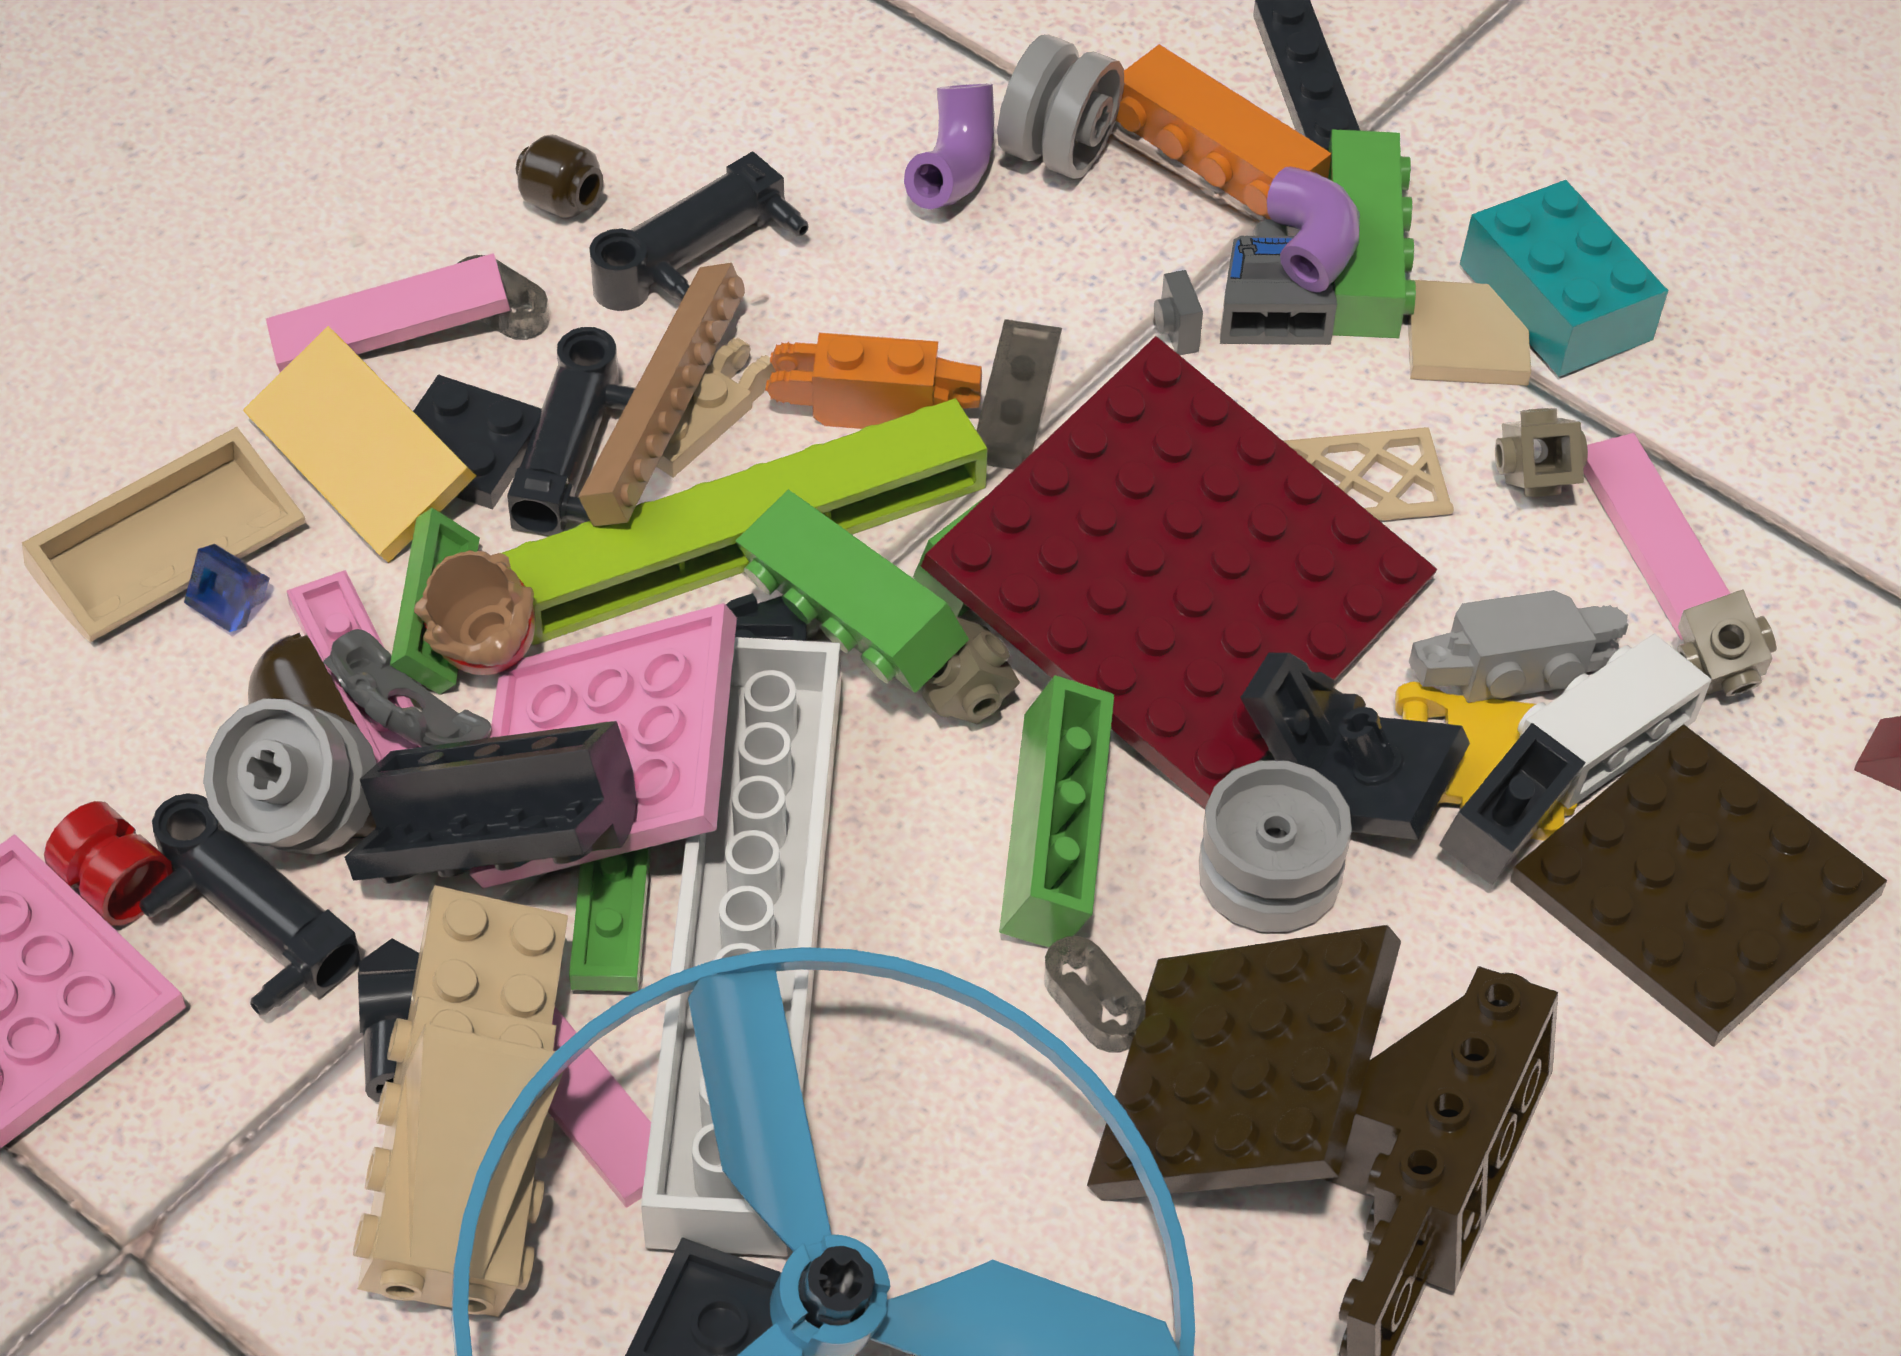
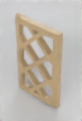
(1374, 447)

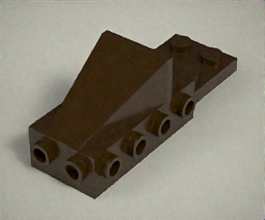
(1437, 1143)

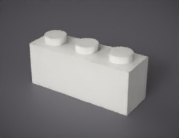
(1621, 711)

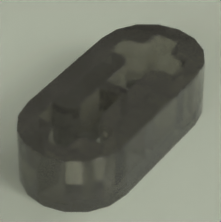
(521, 296)
(1084, 1001)

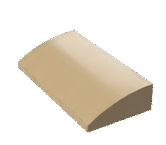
(145, 537)

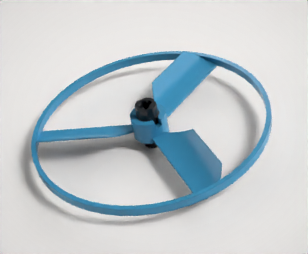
(834, 1285)

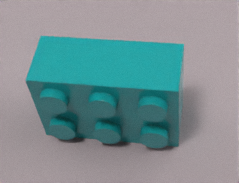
(1564, 276)

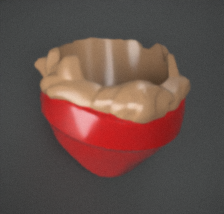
(477, 612)

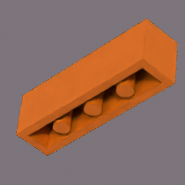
(1212, 128)

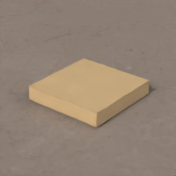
(1466, 336)

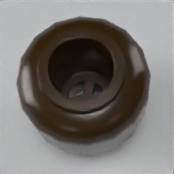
(559, 176)

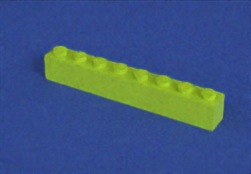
(692, 534)

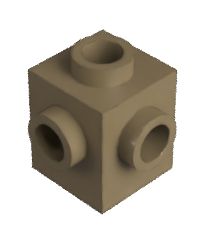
(1561, 456)
(1727, 643)
(973, 679)

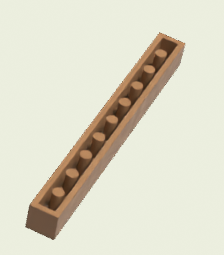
(661, 395)

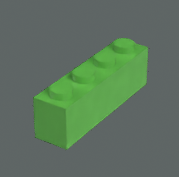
(1373, 284)
(851, 591)
(1057, 813)

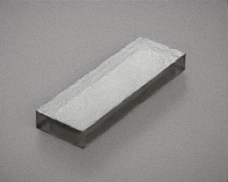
(1018, 391)

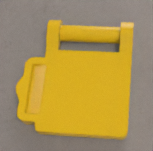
(1491, 733)

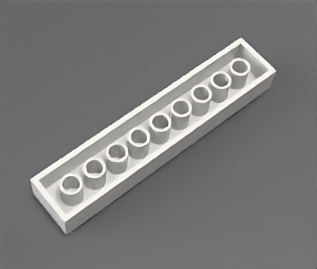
(742, 893)

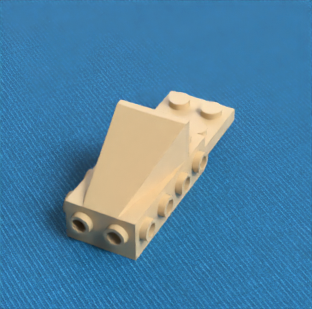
(462, 1059)

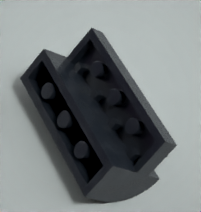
(496, 803)

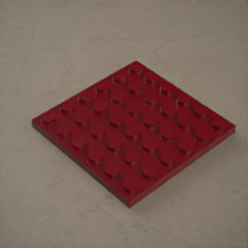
(1166, 559)

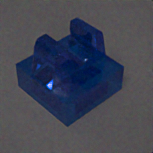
(224, 587)

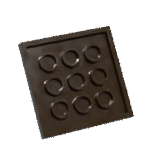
(1698, 883)
(1251, 1062)

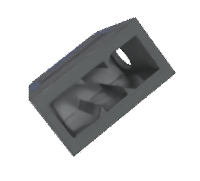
(1265, 303)

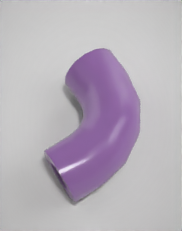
(961, 147)
(1326, 225)

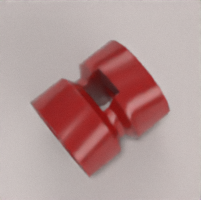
(106, 861)

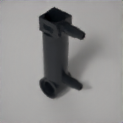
(652, 252)
(558, 450)
(254, 895)

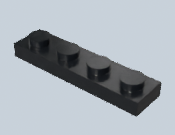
(1304, 69)

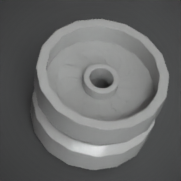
(1060, 106)
(288, 776)
(1274, 845)

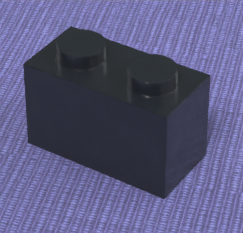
(1511, 803)

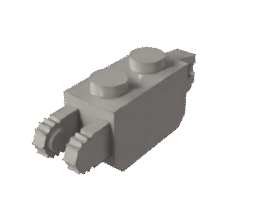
(1518, 645)

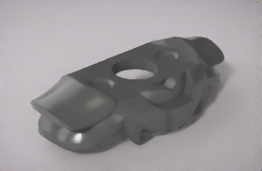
(368, 678)

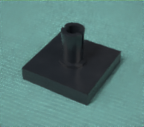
(1392, 770)

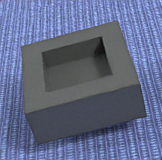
(1179, 313)

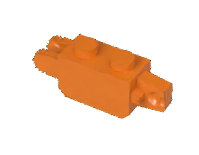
(869, 378)

